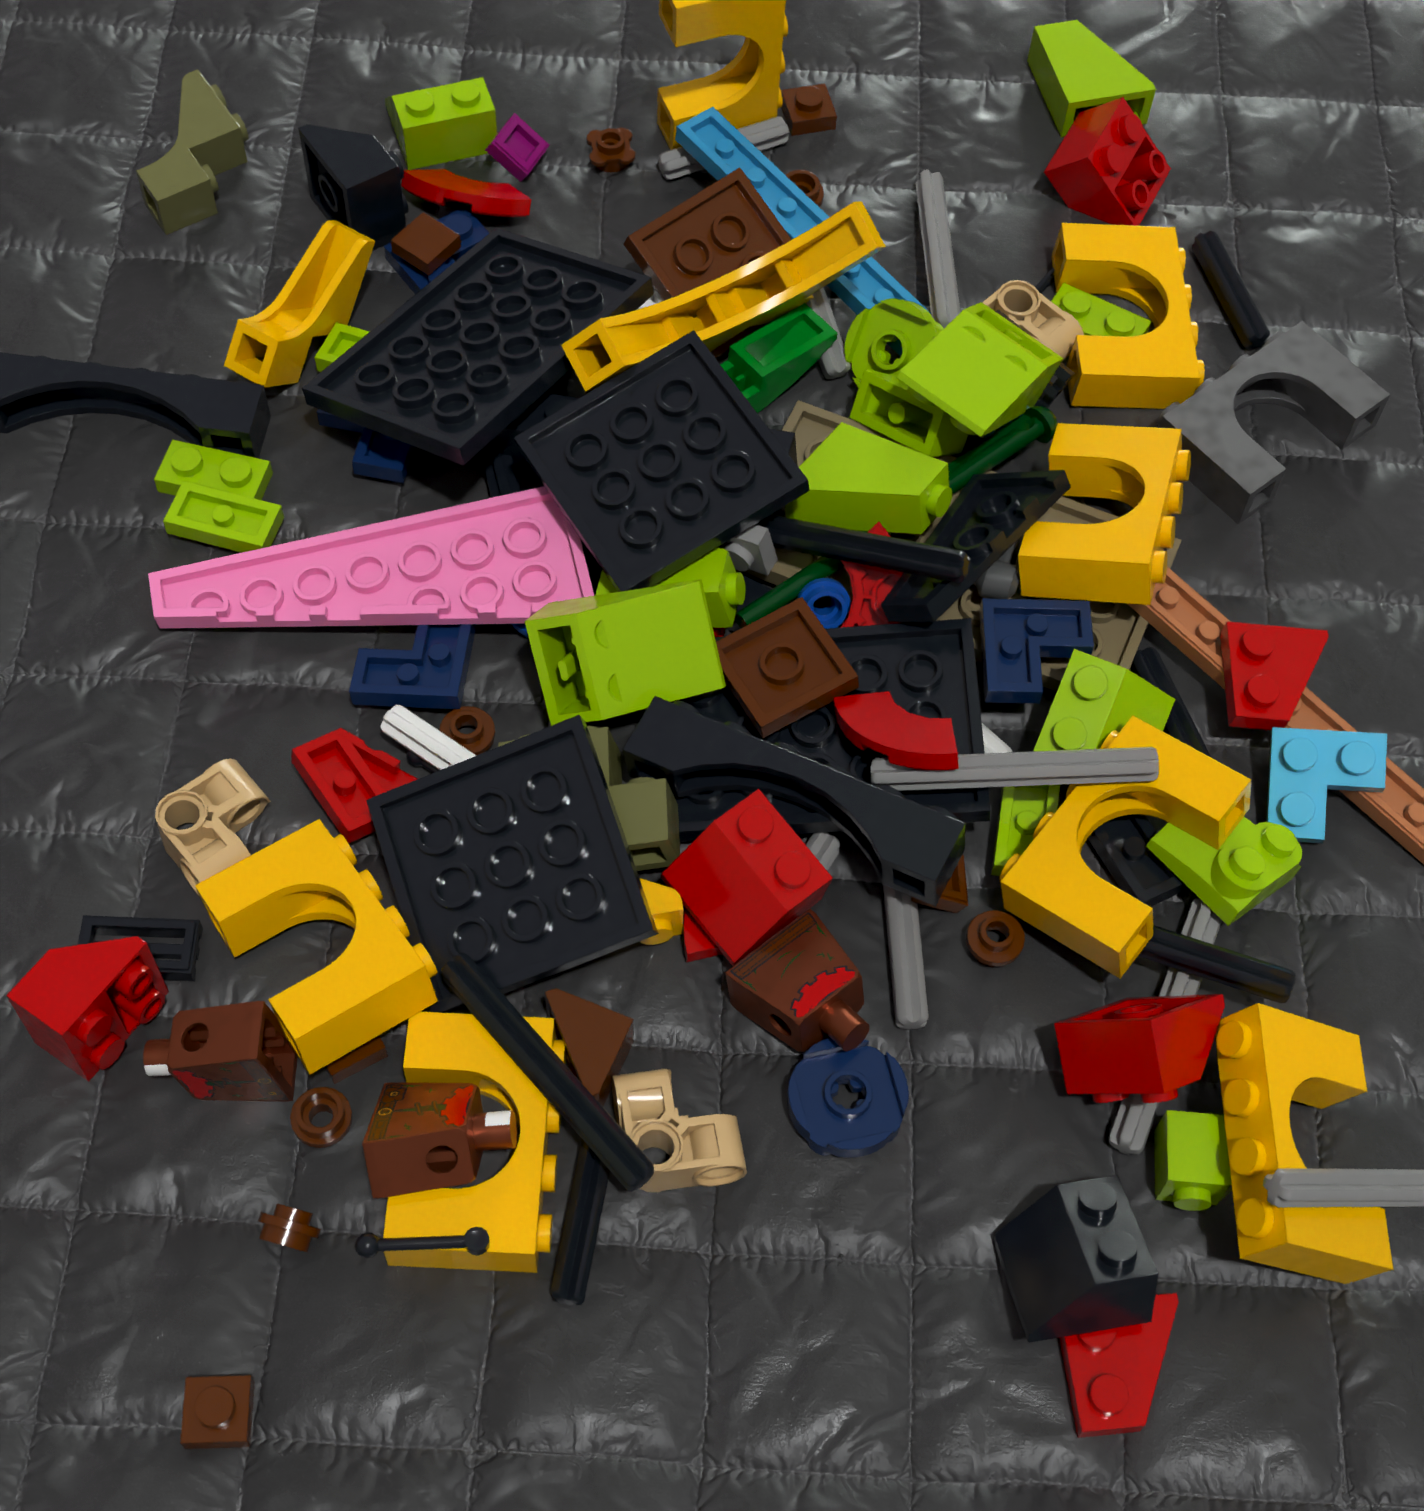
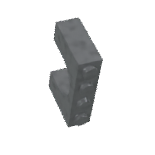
(1288, 371)

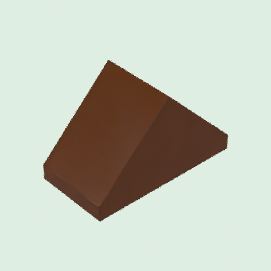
(593, 1039)

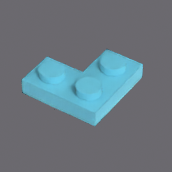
(1309, 763)

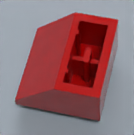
(1108, 165)
(89, 1000)

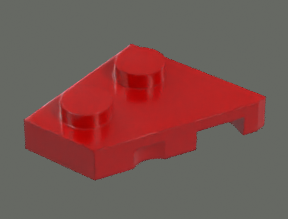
(1267, 671)
(346, 774)
(1117, 1371)

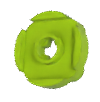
(885, 324)

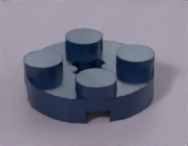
(830, 1126)

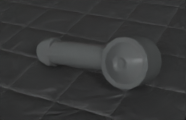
(1001, 578)

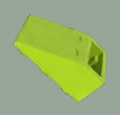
(980, 371)
(623, 650)

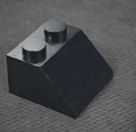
(355, 181)
(1078, 1261)

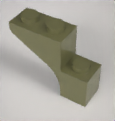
(208, 142)
(642, 805)

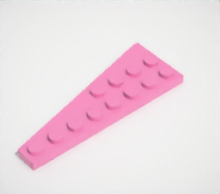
(437, 567)

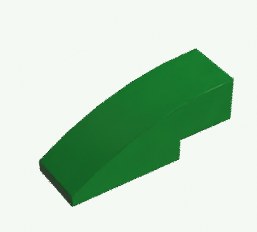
(778, 355)

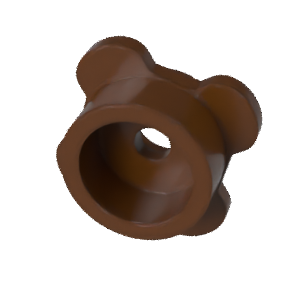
(611, 149)

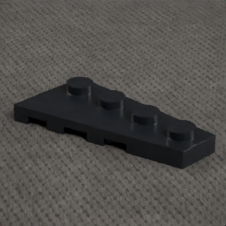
(982, 523)

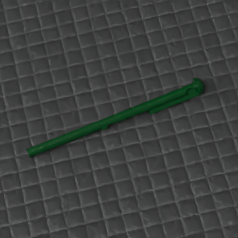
(1036, 424)

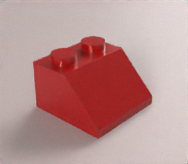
(747, 877)
(1139, 1046)

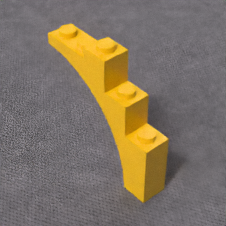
(730, 303)

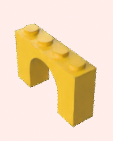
(747, 86)
(1147, 270)
(1116, 557)
(1074, 905)
(362, 991)
(1263, 1065)
(511, 1202)

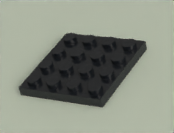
(661, 464)
(513, 861)

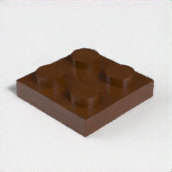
(784, 667)

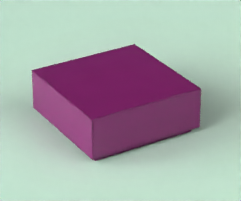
(517, 147)

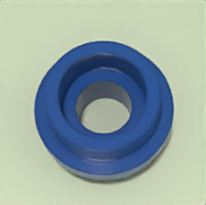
(839, 607)

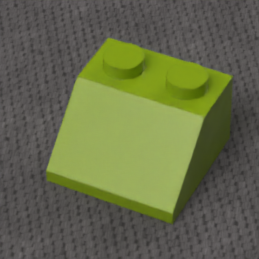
(443, 122)
(1097, 700)

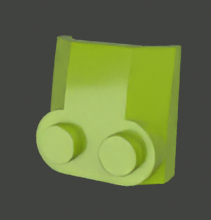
(1239, 874)

